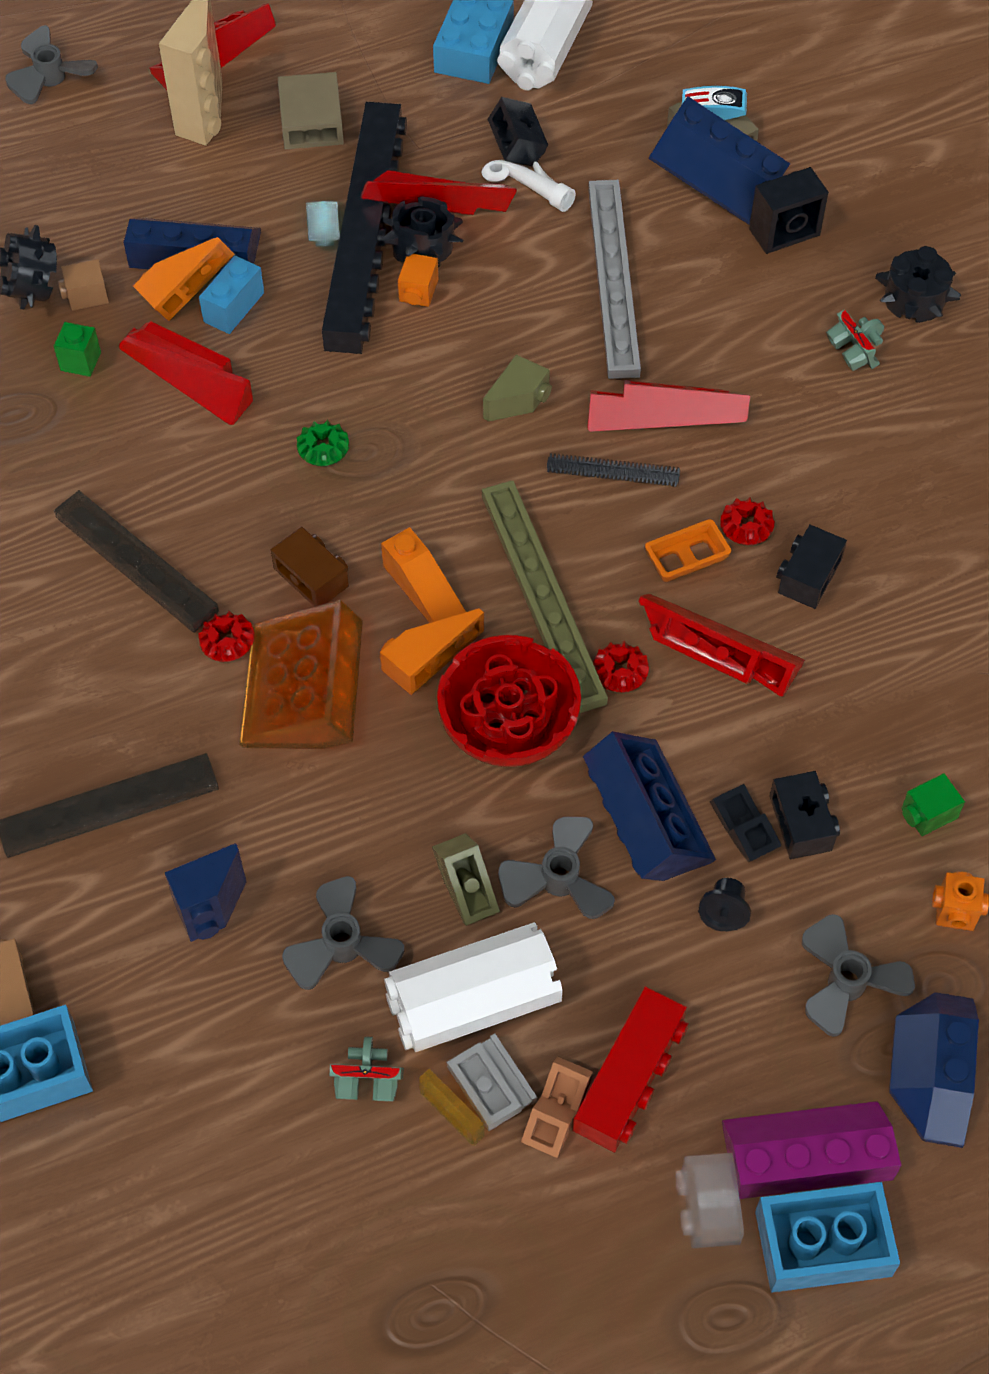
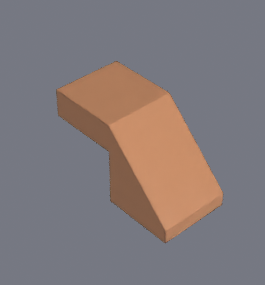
(555, 1110)

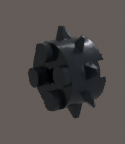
(422, 229)
(27, 266)
(918, 284)

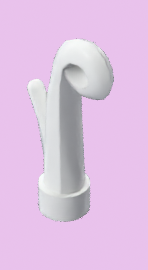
(559, 194)

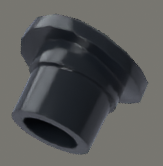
(725, 906)

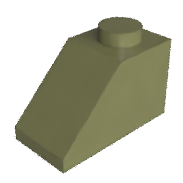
(517, 390)
(466, 878)

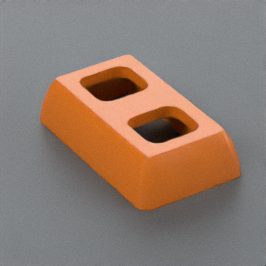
(680, 543)

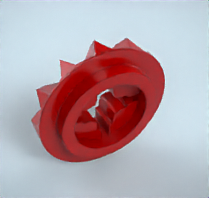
(751, 532)
(226, 649)
(622, 679)

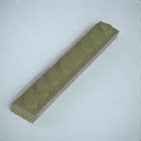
(541, 588)

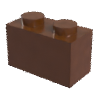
(310, 567)

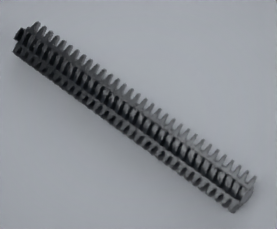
(613, 469)

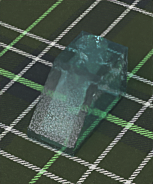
(323, 222)

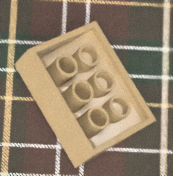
(193, 73)

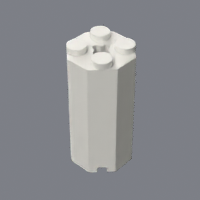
(541, 40)
(473, 987)

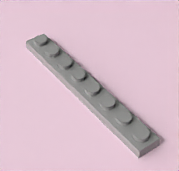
(614, 280)

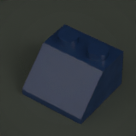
(207, 891)

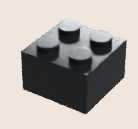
(788, 210)

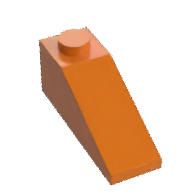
(178, 278)
(420, 576)
(427, 648)

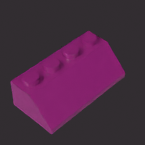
(812, 1149)

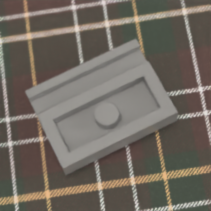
(491, 1082)

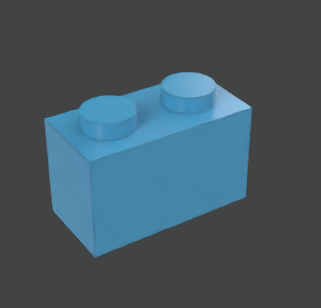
(231, 294)

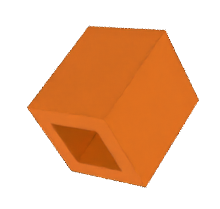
(418, 280)

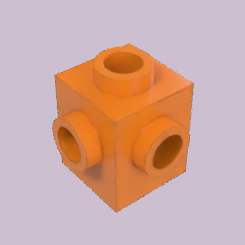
(960, 901)

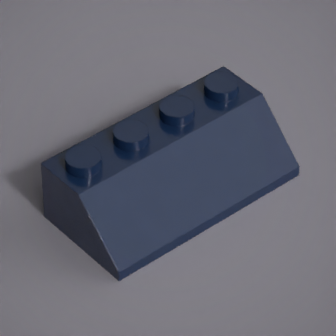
(716, 158)
(157, 239)
(647, 807)

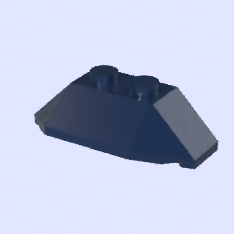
(936, 1066)

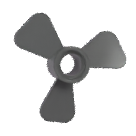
(46, 69)
(524, 880)
(829, 944)
(311, 958)

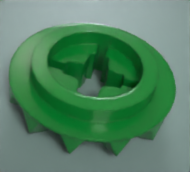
(323, 453)

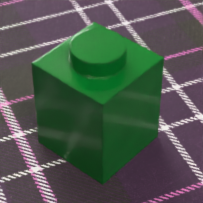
(77, 349)
(932, 805)

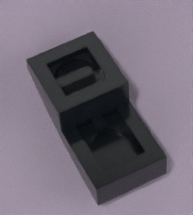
(745, 824)

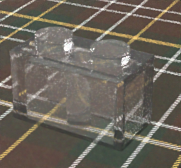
(711, 1200)

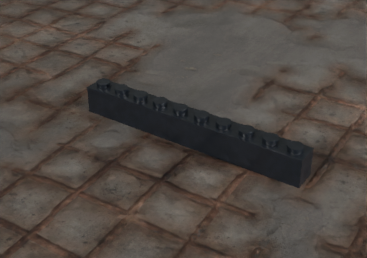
(362, 232)

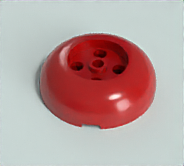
(503, 668)

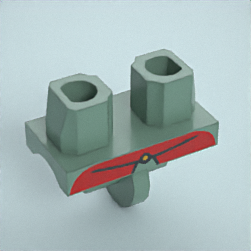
(848, 331)
(347, 1076)

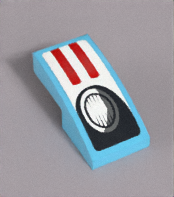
(721, 100)

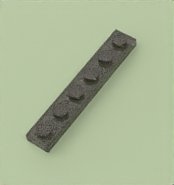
(136, 561)
(107, 805)

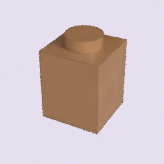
(83, 285)

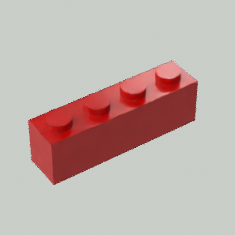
(630, 1069)

